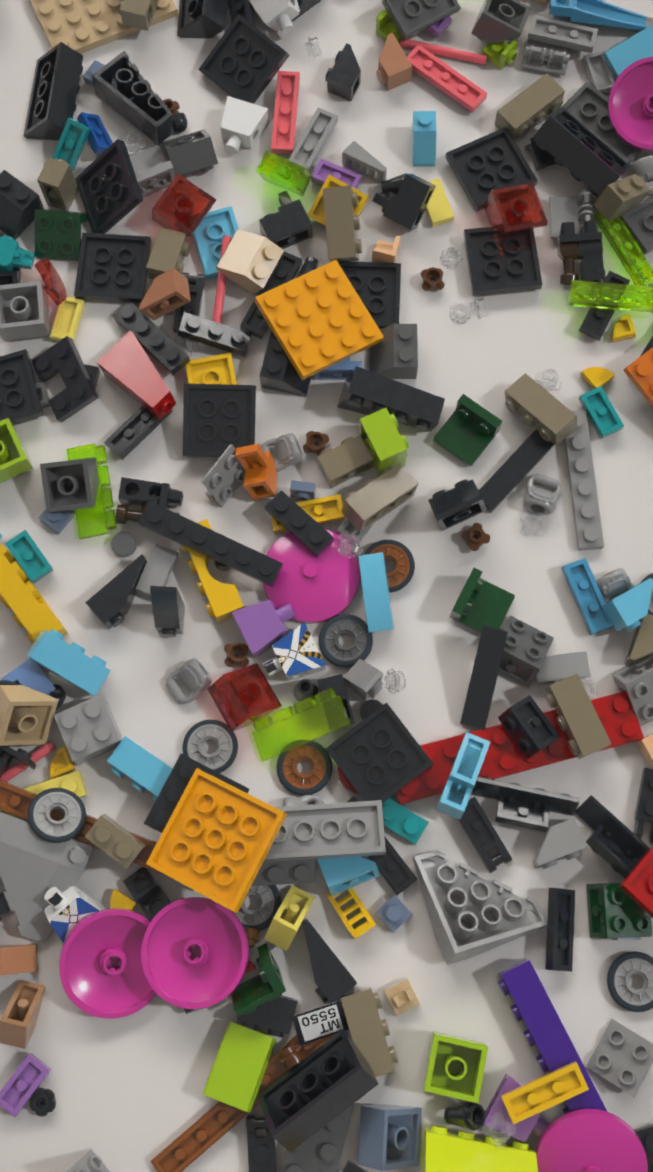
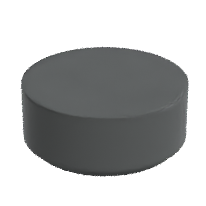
(123, 544)

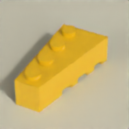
(24, 599)

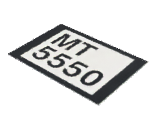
(320, 1022)

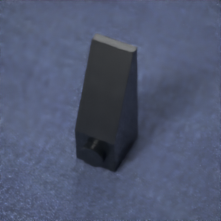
(116, 597)
(167, 610)
(328, 971)

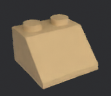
(249, 260)
(25, 715)

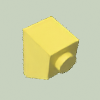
(289, 918)

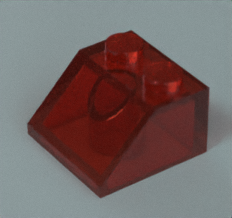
(182, 206)
(514, 209)
(243, 696)

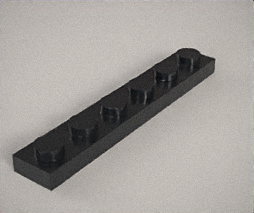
(210, 544)

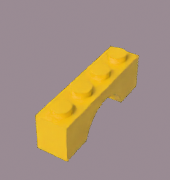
(222, 597)

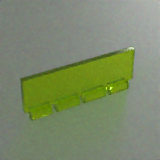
(95, 520)
(297, 729)

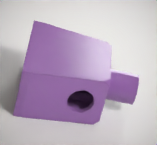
(263, 624)
(523, 1128)

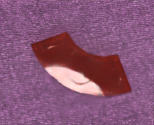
(52, 282)

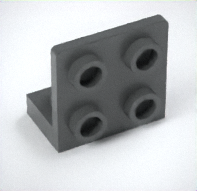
(523, 651)

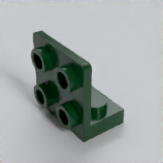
(58, 234)
(468, 430)
(481, 603)
(615, 913)
(261, 988)

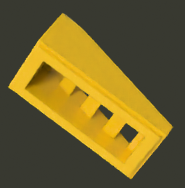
(348, 923)

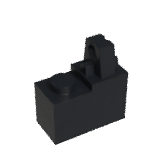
(409, 203)
(288, 225)

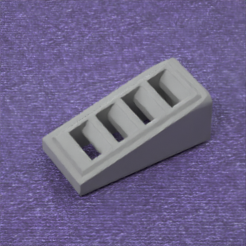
(360, 160)

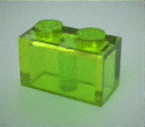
(284, 173)

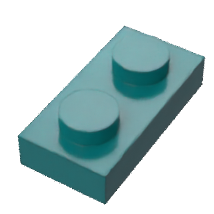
(71, 142)
(601, 412)
(29, 556)
(403, 821)

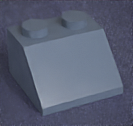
(389, 1136)

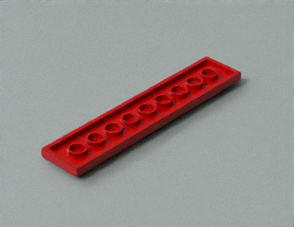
(506, 759)

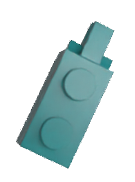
(14, 256)

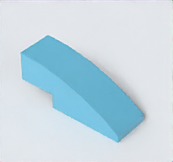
(376, 592)
(463, 776)

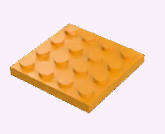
(318, 319)
(216, 840)

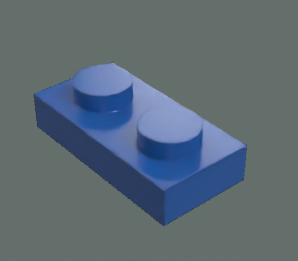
(98, 136)

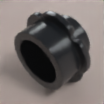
(50, 1102)

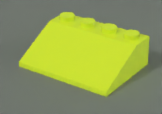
(465, 1153)

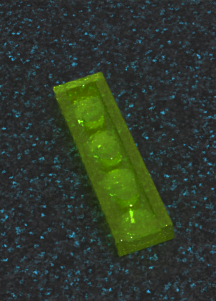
(626, 249)
(611, 296)

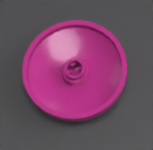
(632, 105)
(312, 584)
(194, 953)
(104, 965)
(590, 1143)

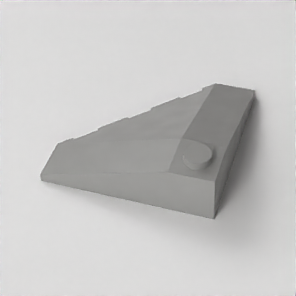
(33, 867)
(471, 912)

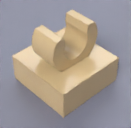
(401, 997)

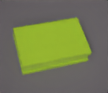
(239, 1067)

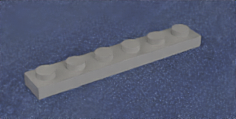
(583, 486)

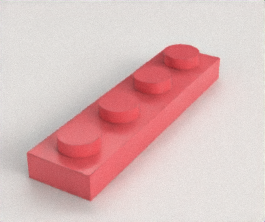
(446, 79)
(285, 112)

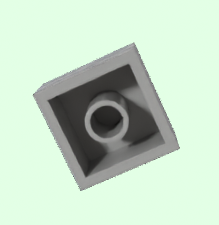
(23, 311)
(88, 729)

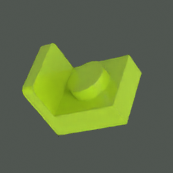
(385, 26)
(501, 53)

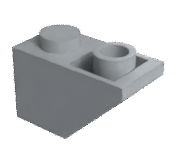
(364, 680)
(559, 841)

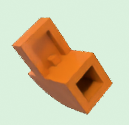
(260, 471)

